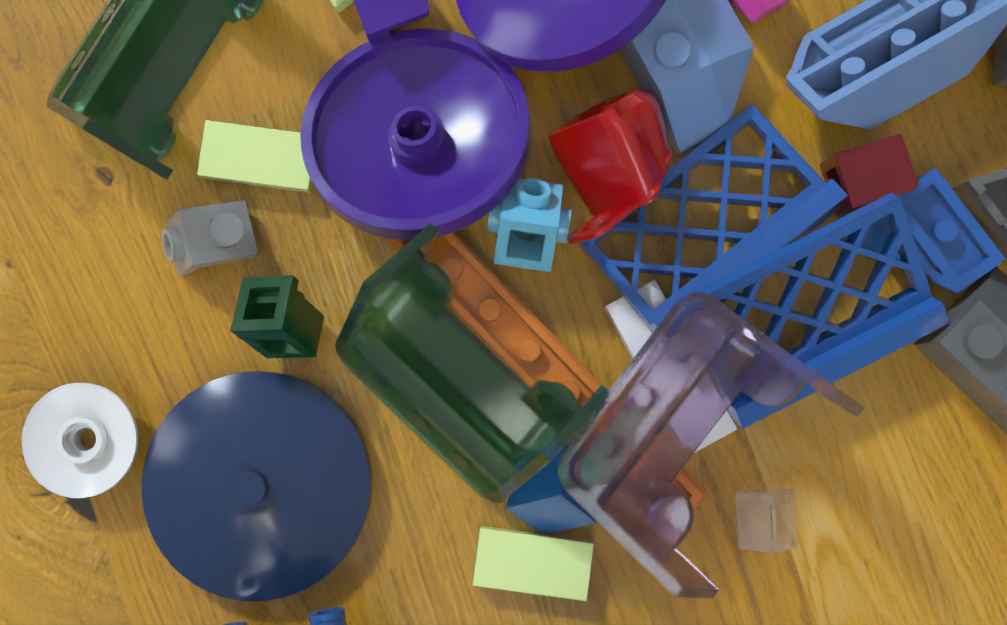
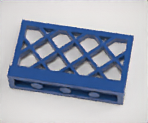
(792, 221)
(871, 329)

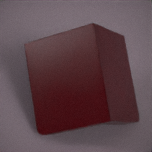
(870, 172)

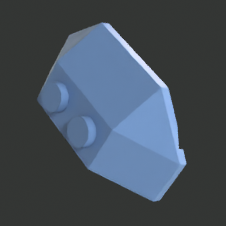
(891, 56)
(694, 65)

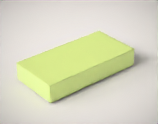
(253, 156)
(533, 563)

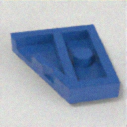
(945, 232)

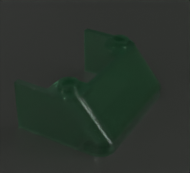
(136, 68)
(449, 383)

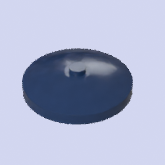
(256, 485)

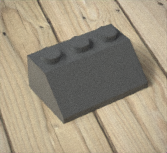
(975, 345)

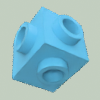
(529, 225)

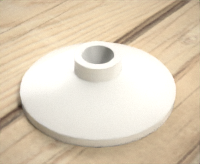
(54, 440)

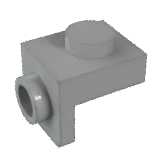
(209, 236)

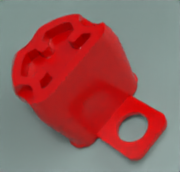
(614, 157)

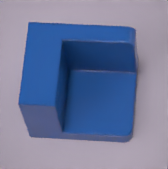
(546, 504)

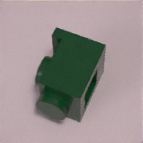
(277, 318)

